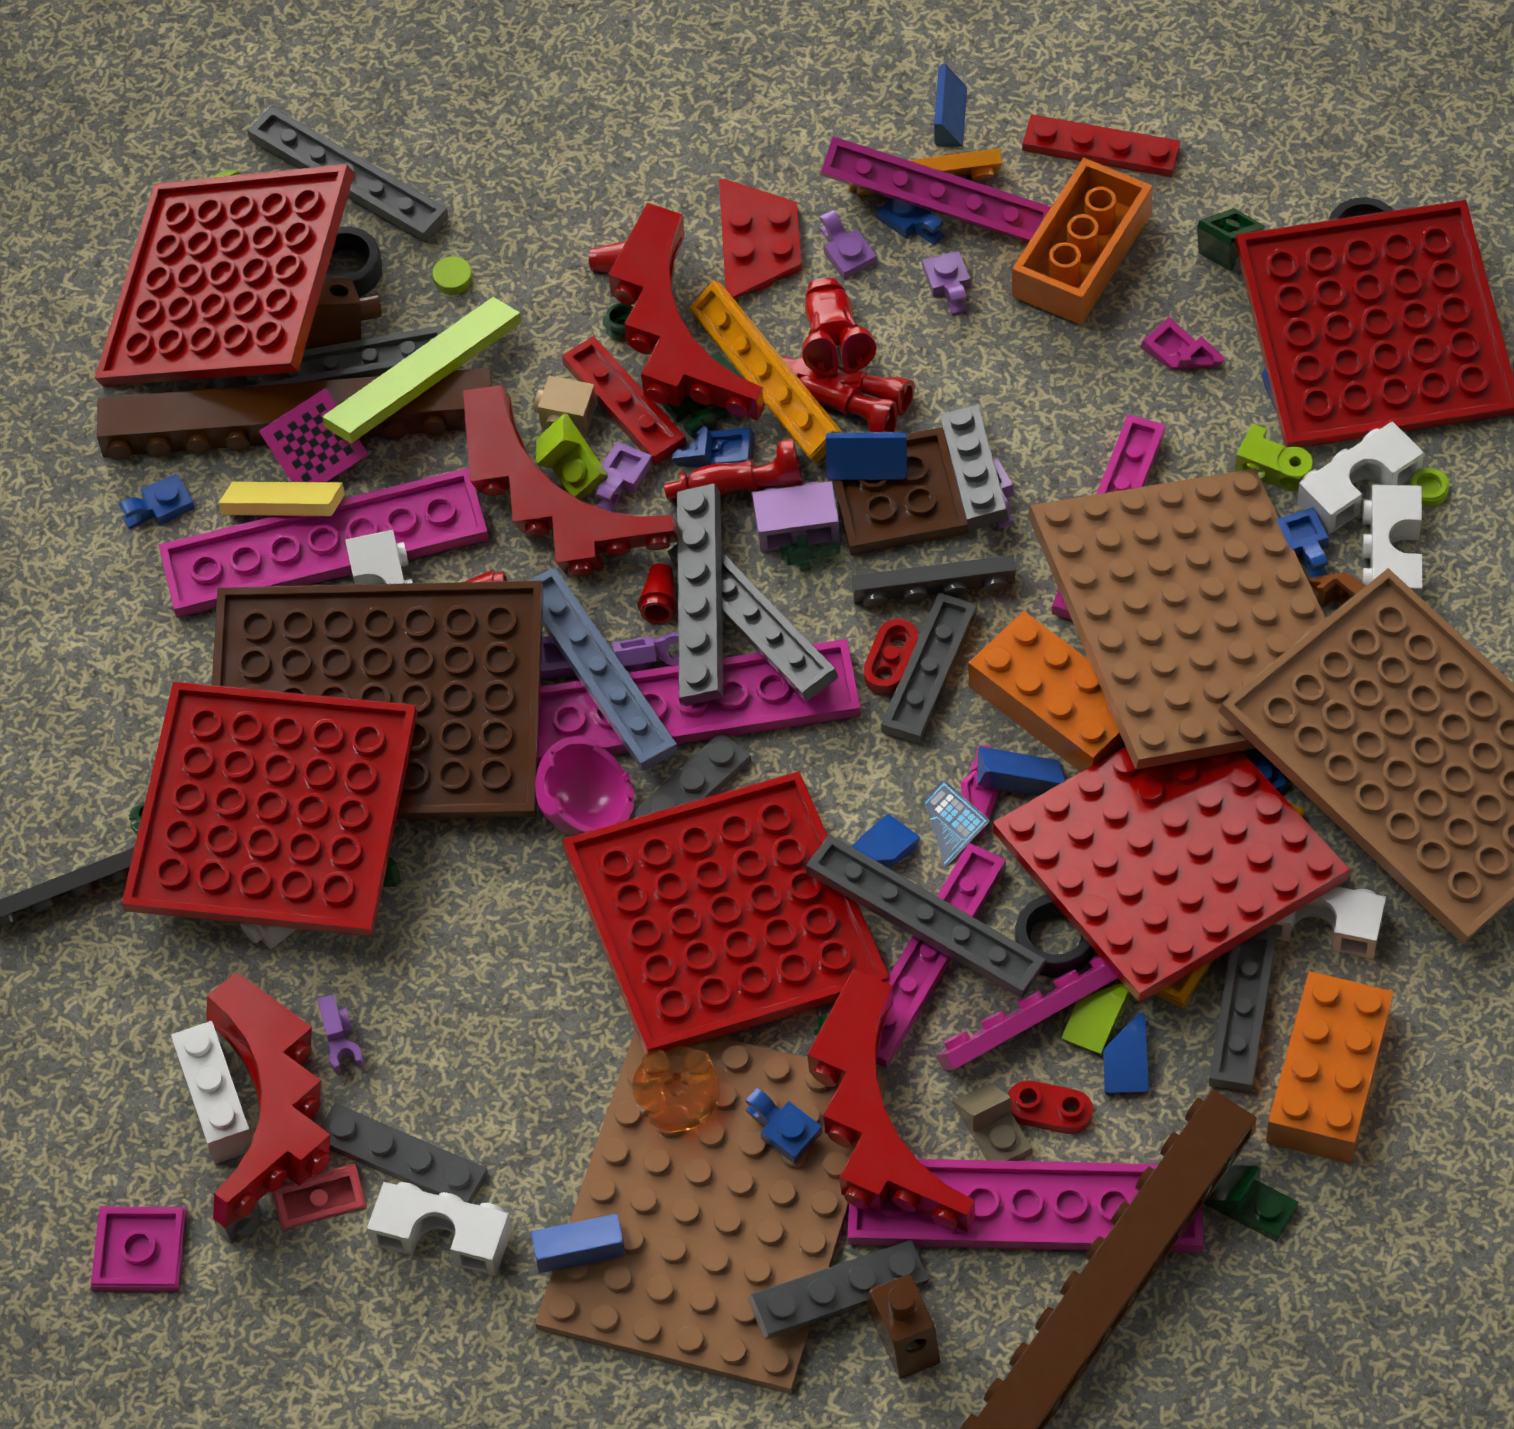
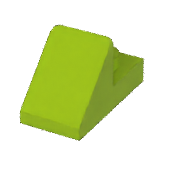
(570, 457)

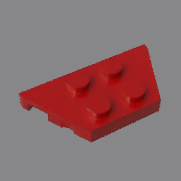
(757, 238)

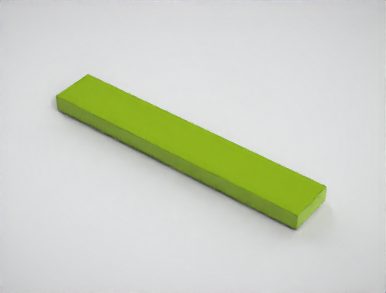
(421, 370)

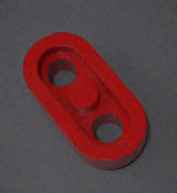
(889, 658)
(1048, 1109)

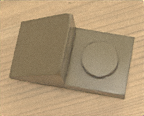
(992, 1125)

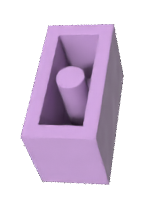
(794, 512)

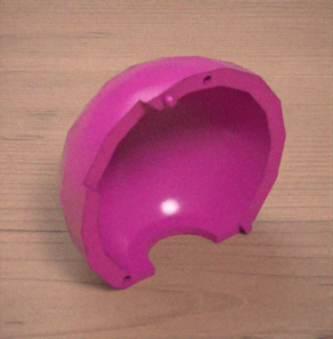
(582, 786)

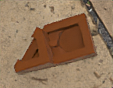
(1335, 586)

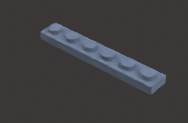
(603, 674)

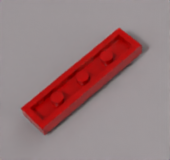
(1101, 145)
(624, 400)

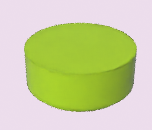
(452, 275)
(1433, 485)

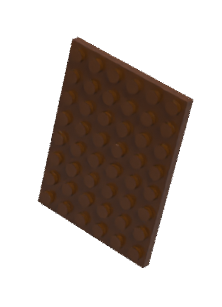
(449, 648)

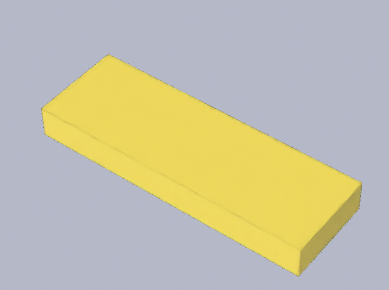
(282, 498)

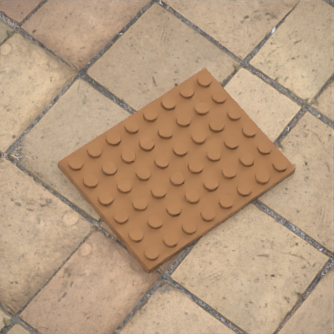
(1177, 603)
(1399, 745)
(705, 1223)

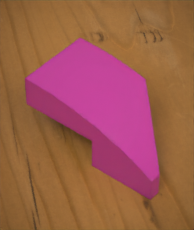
(1179, 350)

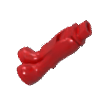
(832, 324)
(847, 390)
(744, 476)

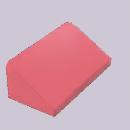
(319, 1197)

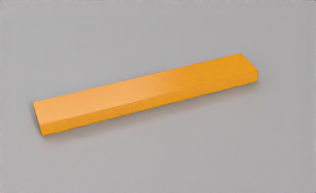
(765, 367)

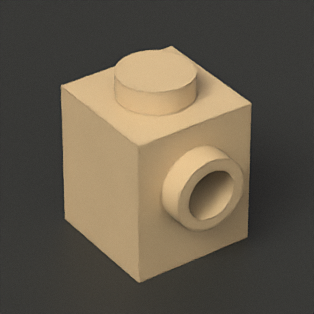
(566, 397)

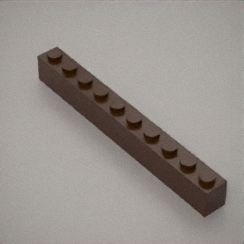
(235, 415)
(1118, 1267)

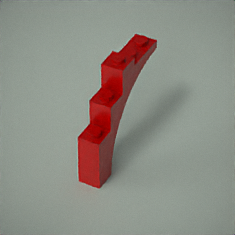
(654, 326)
(579, 529)
(286, 1140)
(881, 1162)

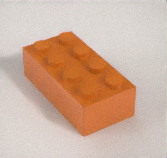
(1082, 241)
(1047, 691)
(1329, 1067)

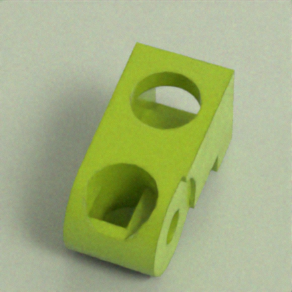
(1273, 461)

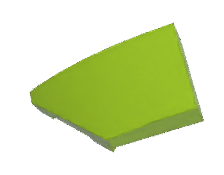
(1096, 1017)

